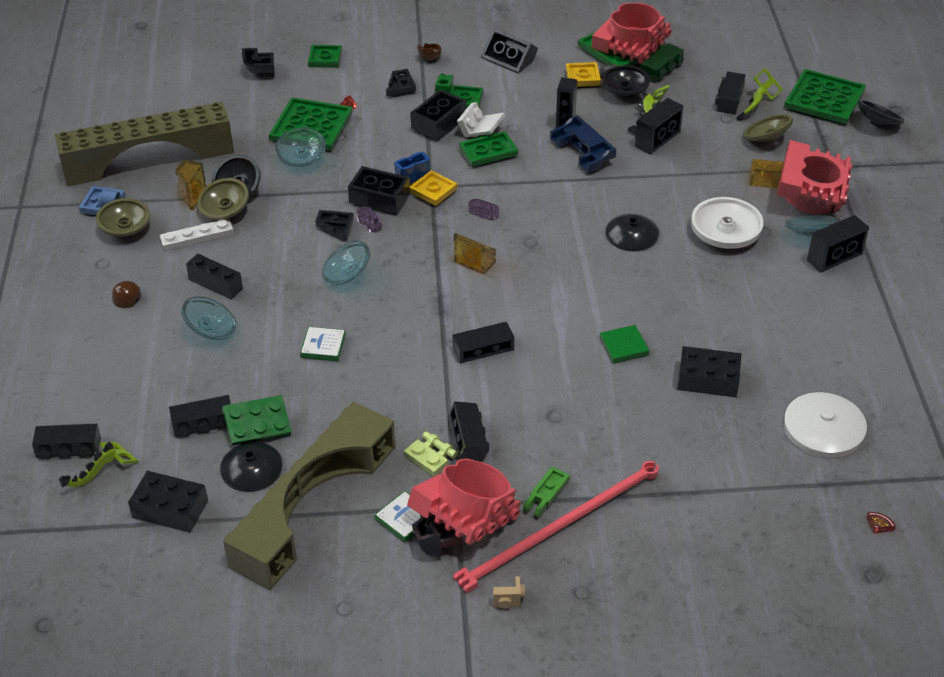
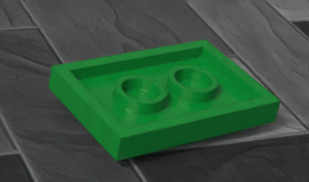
(488, 148)
(256, 420)

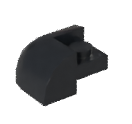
(258, 62)
(433, 536)

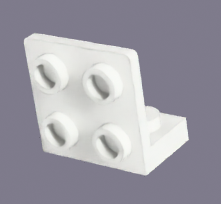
(474, 123)

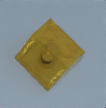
(765, 173)
(190, 181)
(473, 254)

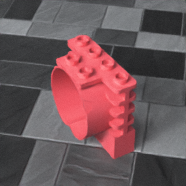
(632, 31)
(811, 196)
(467, 498)

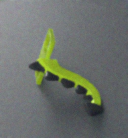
(763, 89)
(647, 103)
(99, 461)

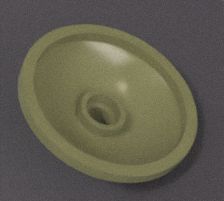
(769, 128)
(223, 198)
(123, 217)

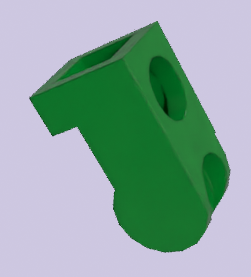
(444, 82)

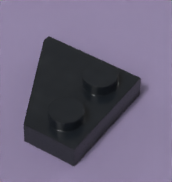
(400, 83)
(335, 222)

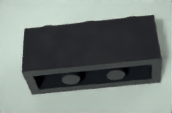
(730, 92)
(566, 100)
(214, 276)
(483, 342)
(198, 416)
(468, 431)
(66, 440)

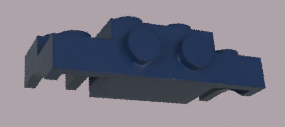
(586, 140)

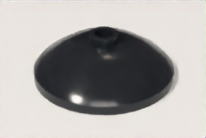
(625, 80)
(879, 115)
(240, 168)
(632, 232)
(251, 466)

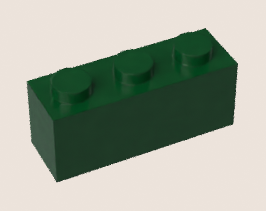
(663, 62)

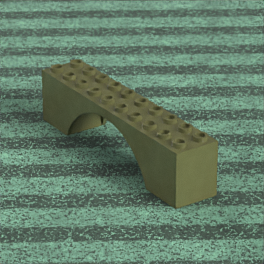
(90, 150)
(262, 541)

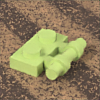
(426, 457)

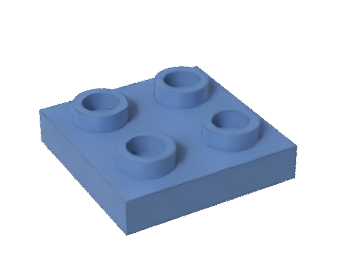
(98, 197)

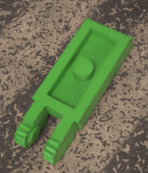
(546, 491)

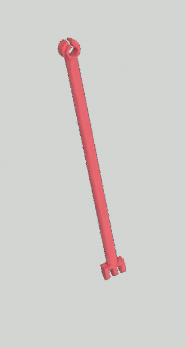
(468, 579)

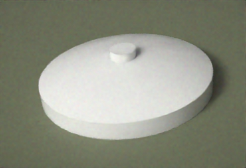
(727, 222)
(825, 425)

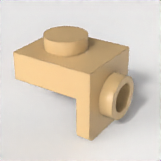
(509, 596)

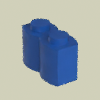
(414, 166)

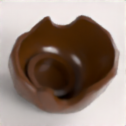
(429, 51)
(125, 294)

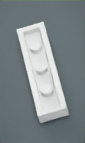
(196, 234)

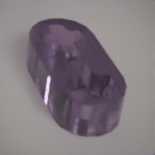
(483, 209)
(369, 219)

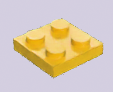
(586, 73)
(433, 187)

